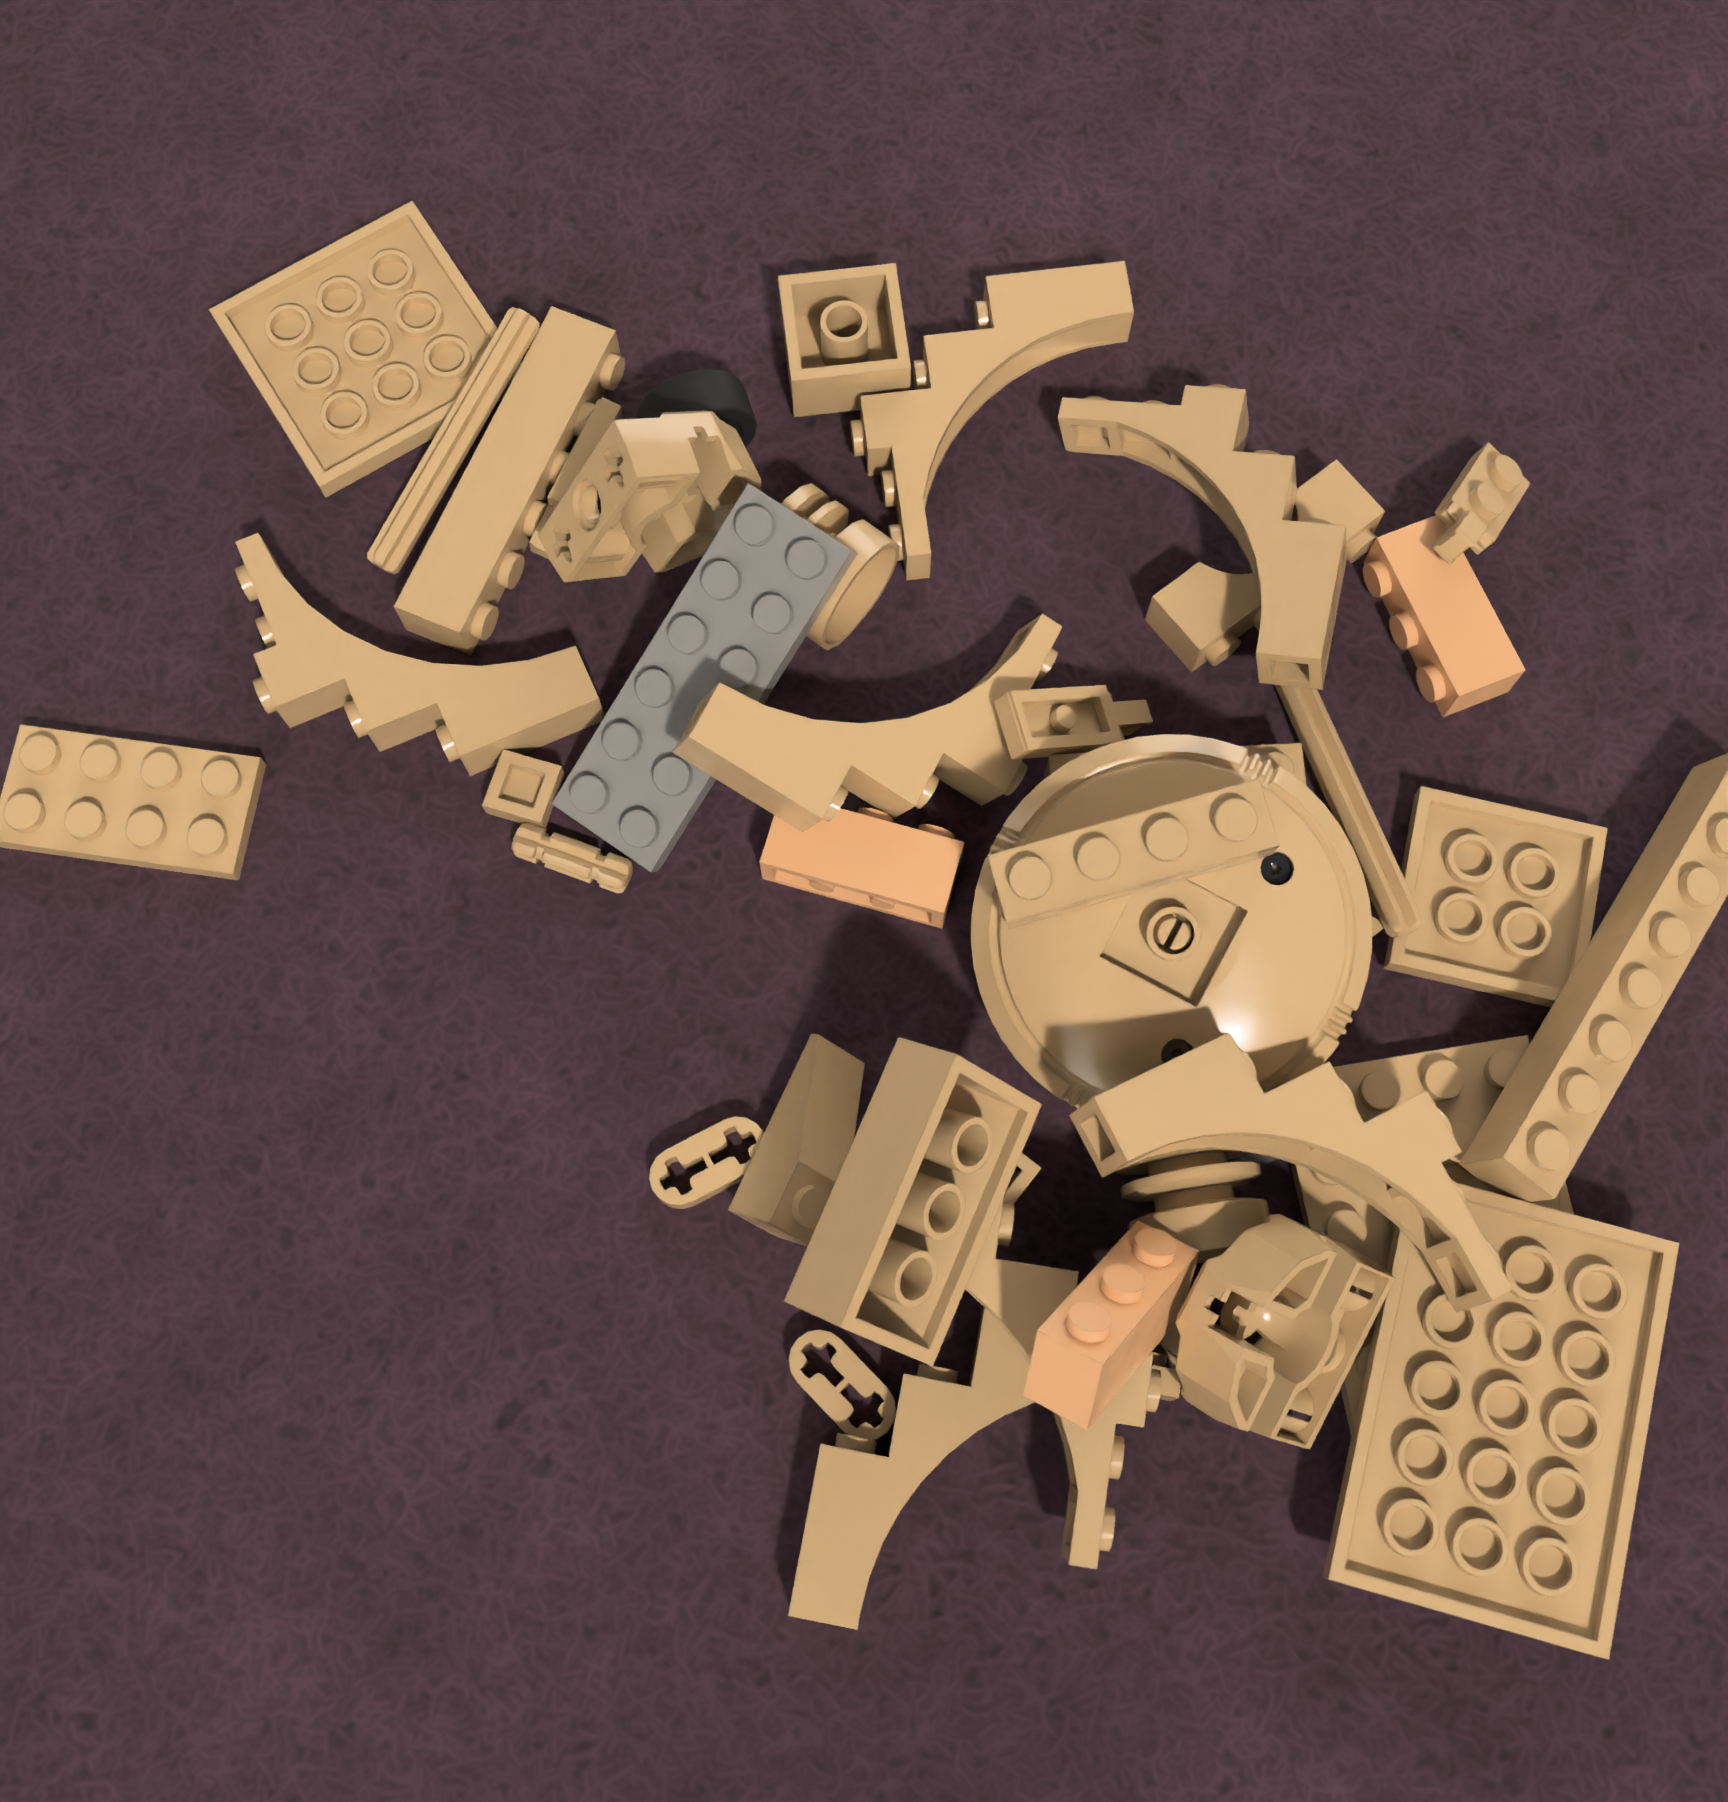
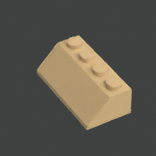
(914, 1200)

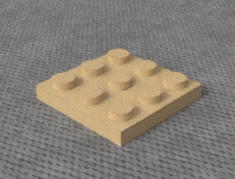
(1498, 895)

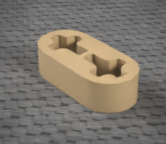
(699, 1149)
(853, 1372)

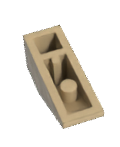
(803, 1144)

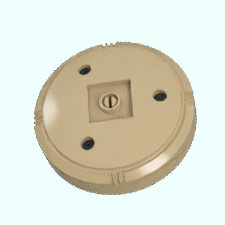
(1140, 979)

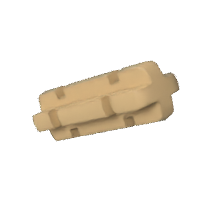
(572, 857)

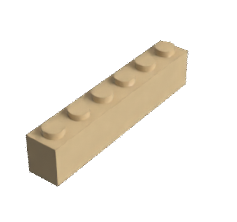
(508, 483)

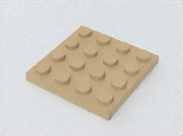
(361, 345)

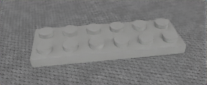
(729, 626)

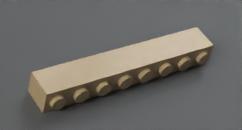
(1610, 998)

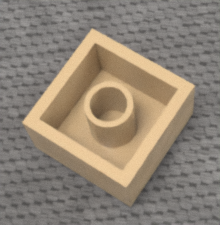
(843, 337)

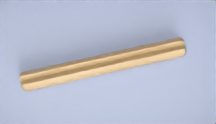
(453, 440)
(1351, 809)

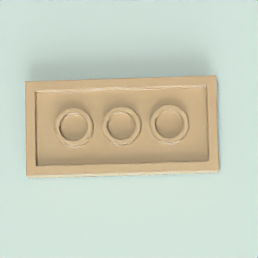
(129, 802)

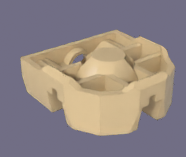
(660, 493)
(1297, 1296)

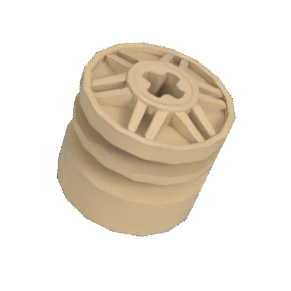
(865, 576)
(1197, 1197)

